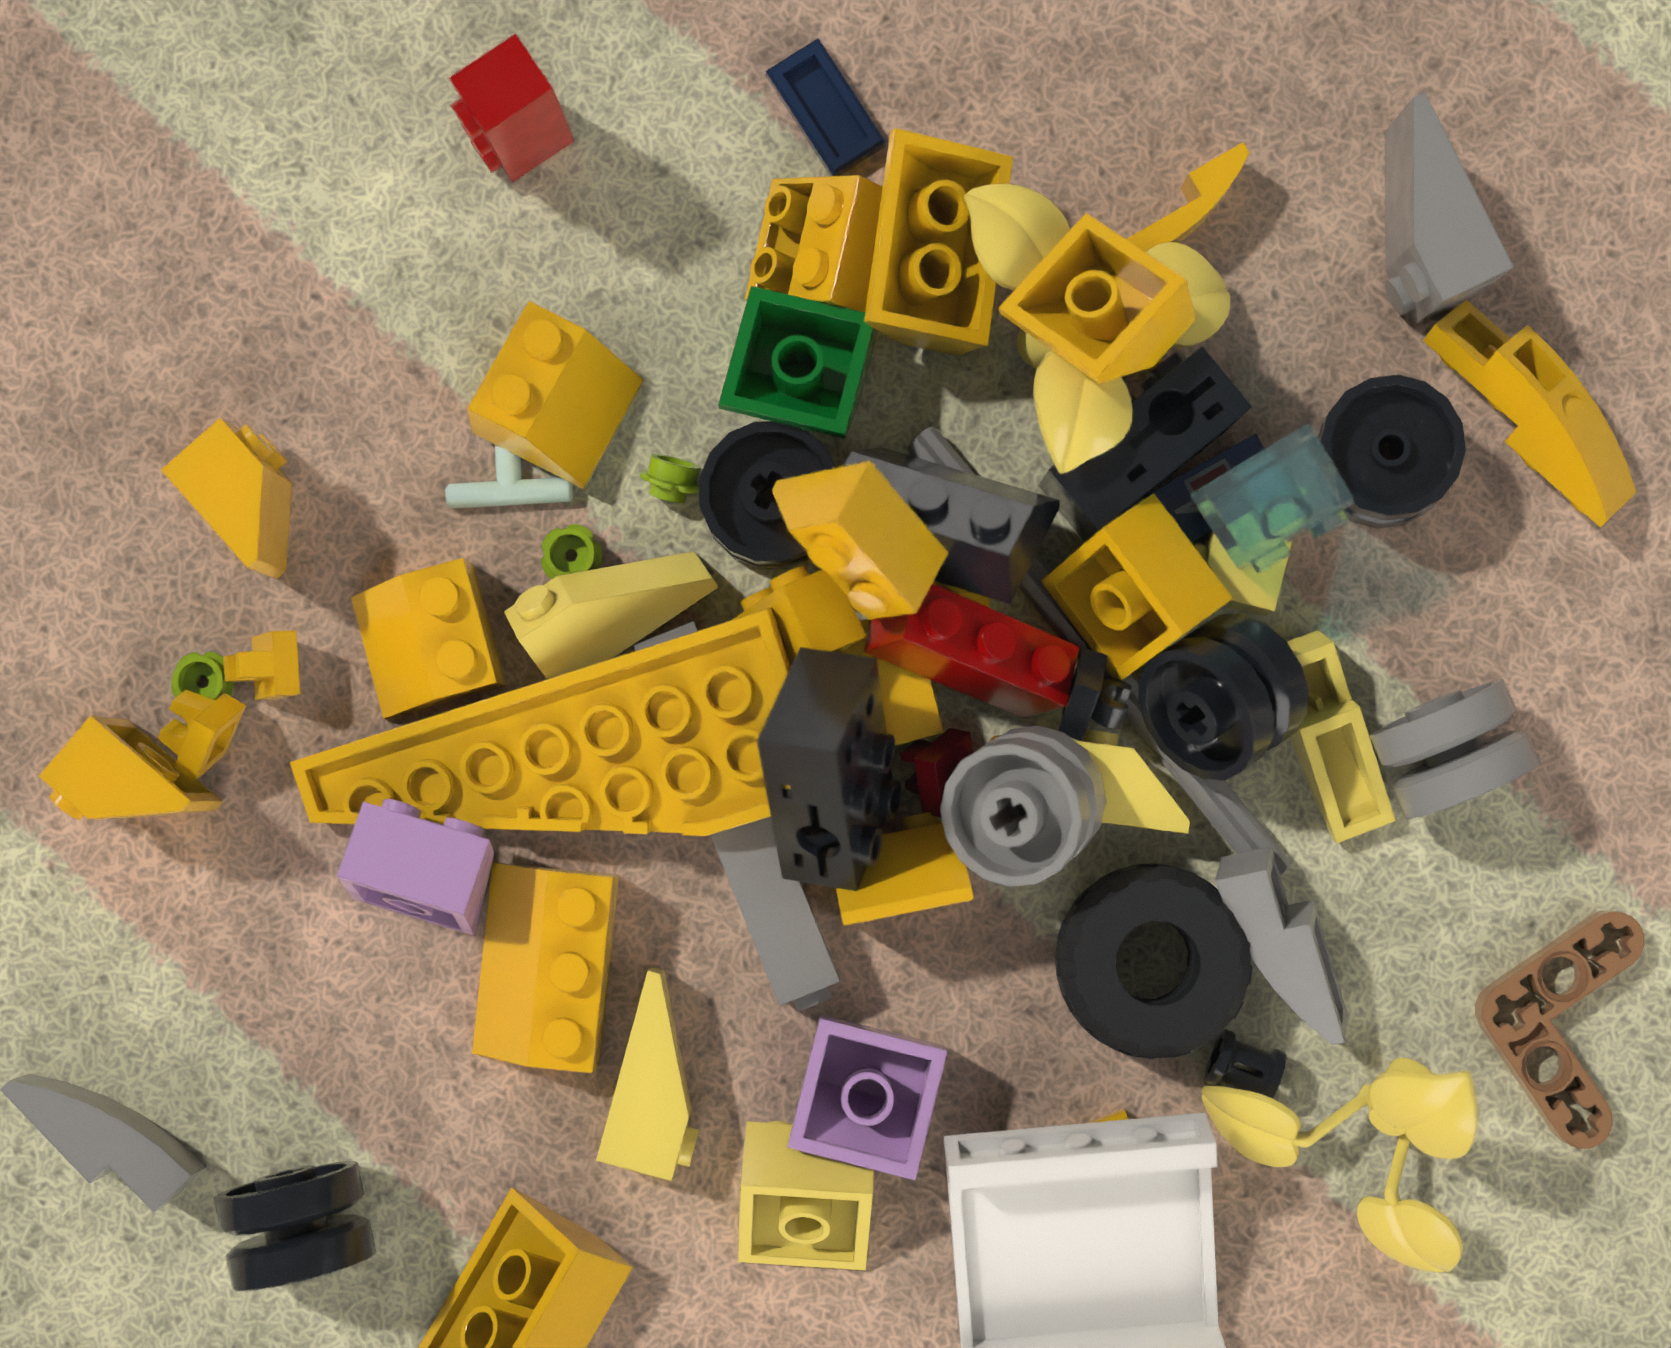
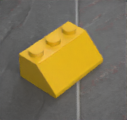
(924, 265)
(545, 967)
(530, 1284)

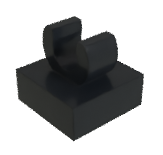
(1093, 697)

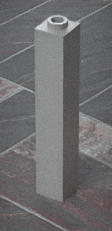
(772, 906)

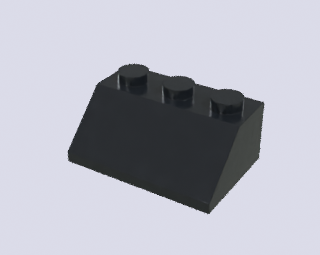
(982, 523)

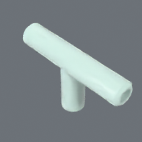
(509, 487)

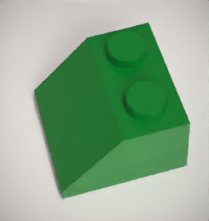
(798, 362)

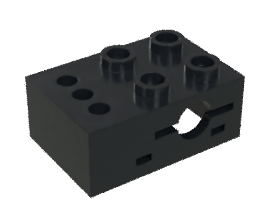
(1175, 418)
(837, 757)

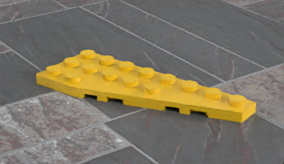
(609, 747)

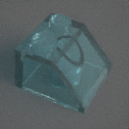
(1275, 500)

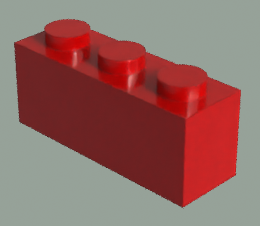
(510, 110)
(978, 653)

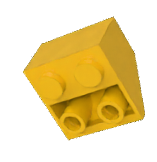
(818, 239)

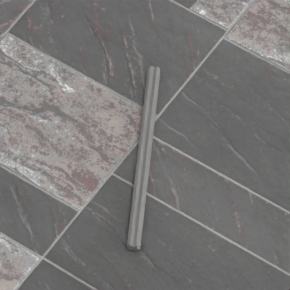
(1212, 796)

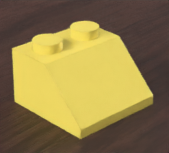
(801, 1204)

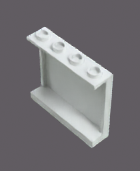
(1085, 1235)

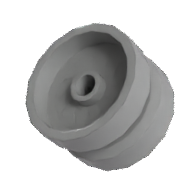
(1455, 753)
(1023, 806)

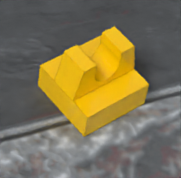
(270, 665)
(207, 731)

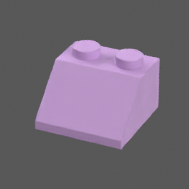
(418, 865)
(867, 1097)

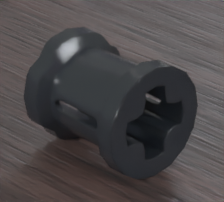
(1229, 1050)

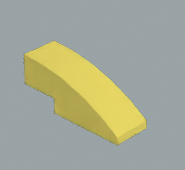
(1337, 746)

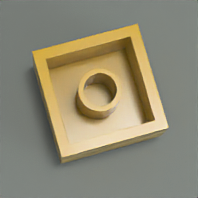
(1136, 587)

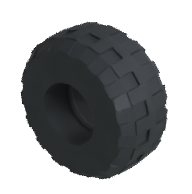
(1210, 987)

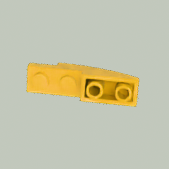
(1556, 418)

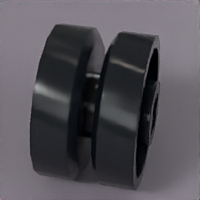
(1418, 428)
(736, 476)
(1223, 696)
(297, 1234)

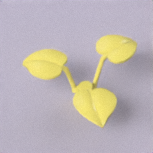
(1076, 415)
(1405, 1102)

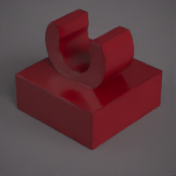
(935, 765)

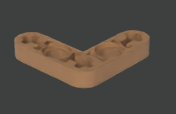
(1537, 1030)

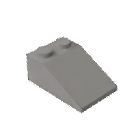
(1435, 225)

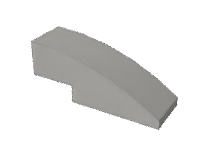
(1284, 940)
(106, 1136)

